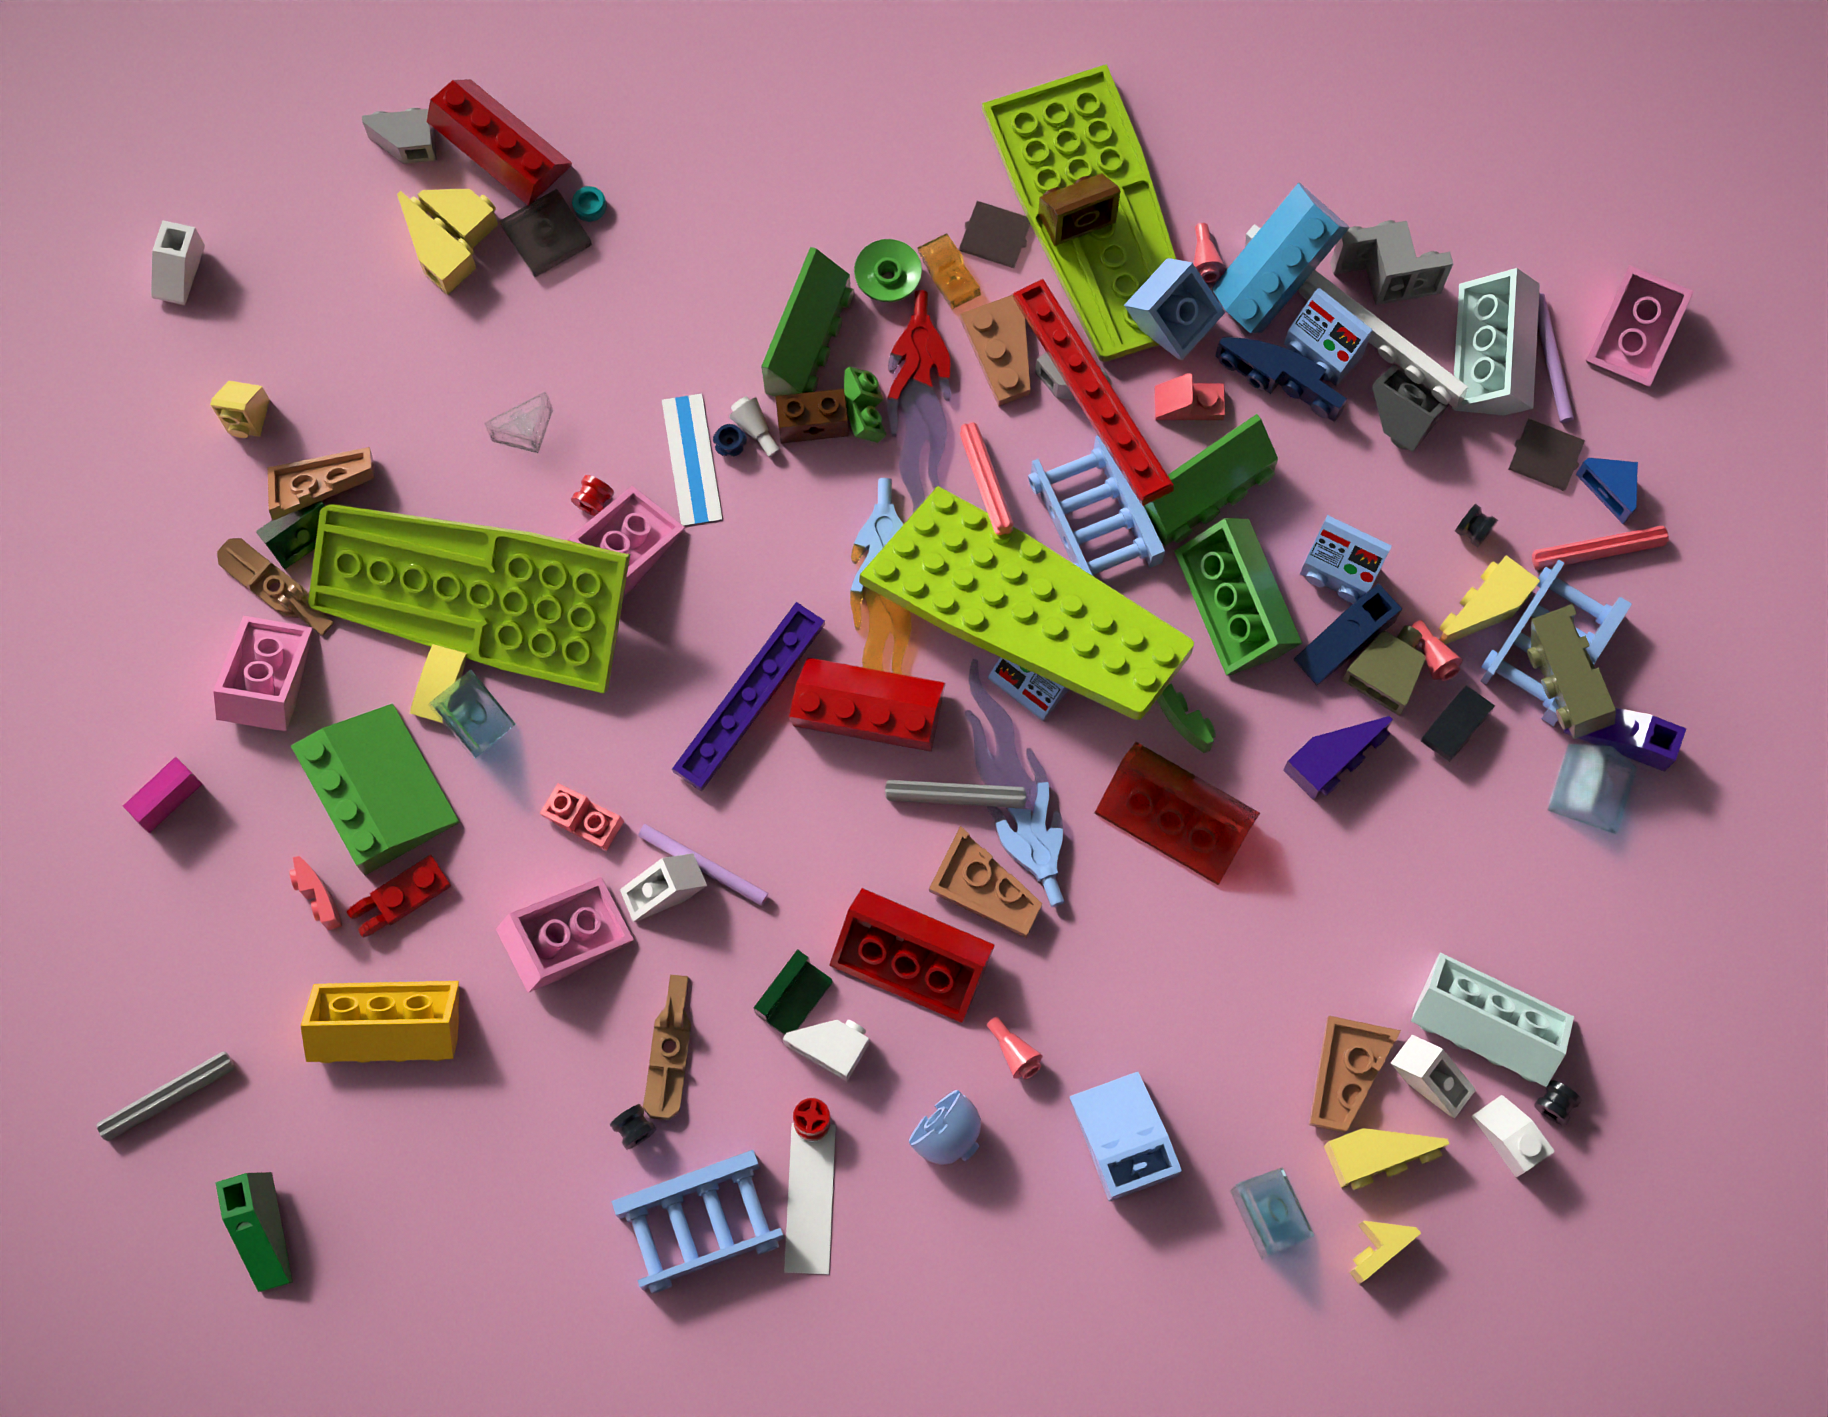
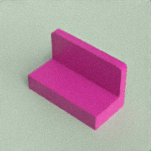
(162, 794)

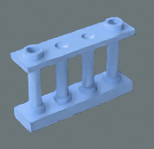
(1132, 514)
(1607, 616)
(670, 1196)

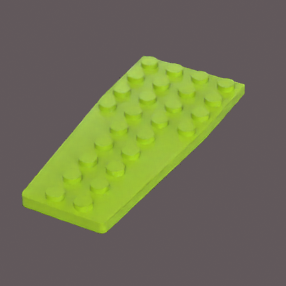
(1052, 140)
(476, 589)
(1026, 605)

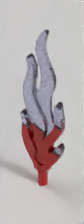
(914, 392)

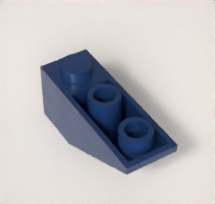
(1349, 634)

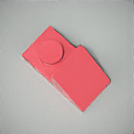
(1188, 400)

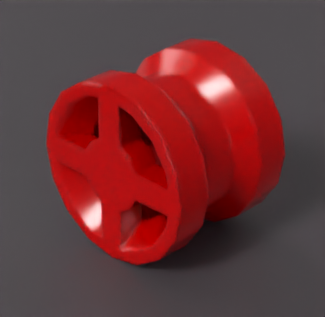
(592, 495)
(811, 1111)

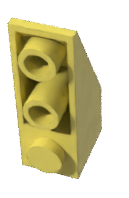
(439, 254)
(1498, 599)
(1372, 1151)

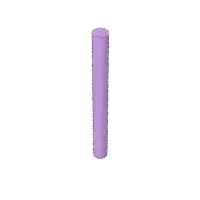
(1553, 362)
(706, 866)

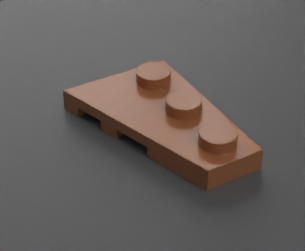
(984, 887)
(1347, 1067)

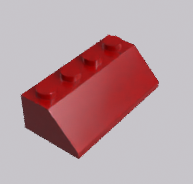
(496, 139)
(867, 704)
(911, 954)

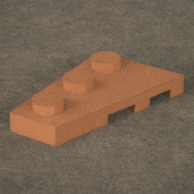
(1000, 346)
(315, 479)

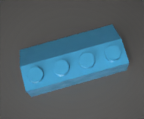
(1279, 259)

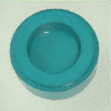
(589, 203)

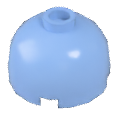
(949, 1131)

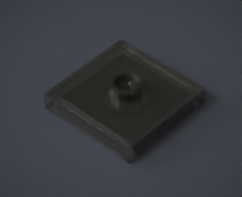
(545, 233)

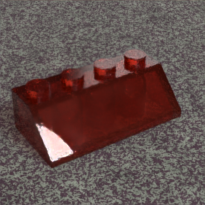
(1176, 812)

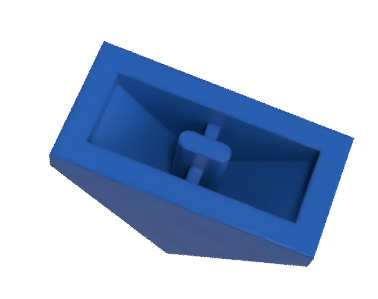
(1612, 483)

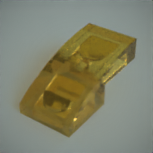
(948, 271)

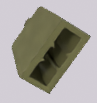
(1388, 669)

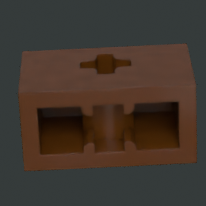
(812, 416)

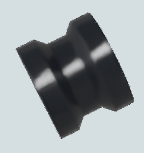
(1476, 525)
(1558, 1102)
(633, 1126)

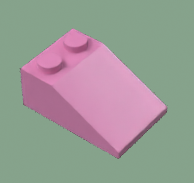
(1639, 325)
(632, 527)
(262, 673)
(563, 933)

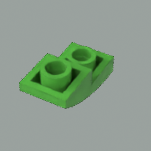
(861, 399)
(1192, 726)

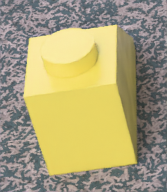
(462, 211)

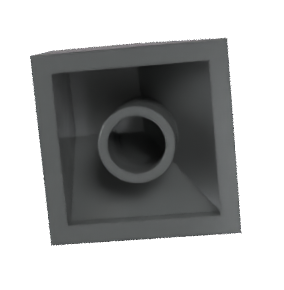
(1405, 408)

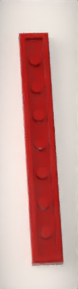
(1093, 393)

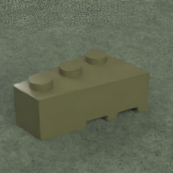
(1570, 673)

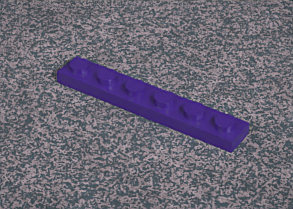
(748, 696)

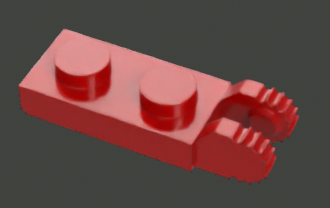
(401, 895)

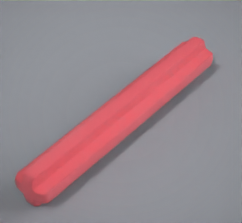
(986, 479)
(1600, 547)

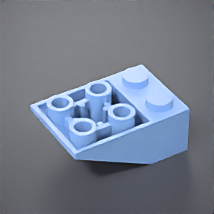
(1125, 1136)

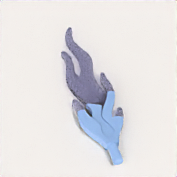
(1032, 843)

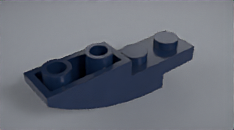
(1270, 365)

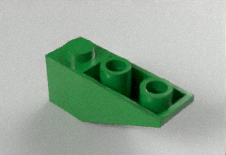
(255, 1225)

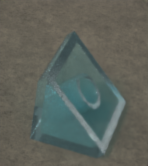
(472, 714)
(1593, 786)
(1271, 1212)

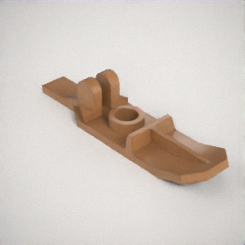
(259, 574)
(665, 1069)

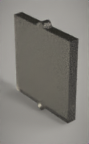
(995, 234)
(1546, 454)

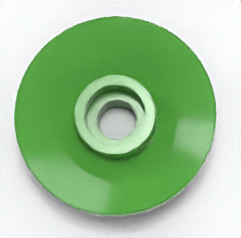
(885, 257)

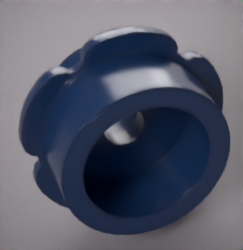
(727, 432)

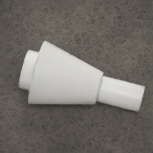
(750, 418)

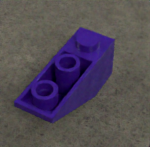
(1640, 738)
(1330, 754)

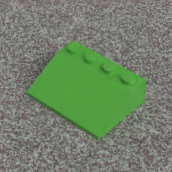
(375, 786)

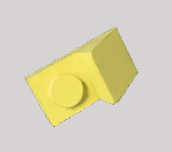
(1388, 1240)

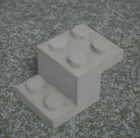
(1391, 262)

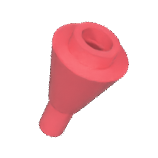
(1206, 256)
(1440, 659)
(1020, 1056)

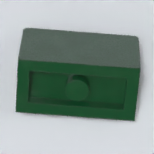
(292, 535)
(792, 994)

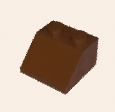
(1079, 208)

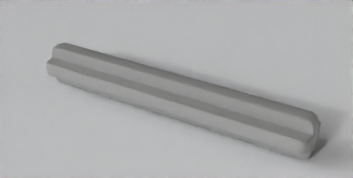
(955, 793)
(165, 1096)

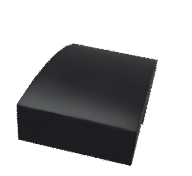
(1457, 723)

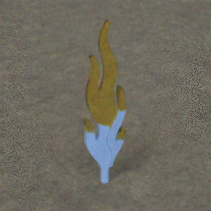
(884, 615)

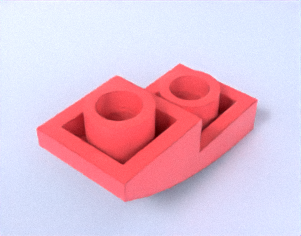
(582, 817)
(311, 886)

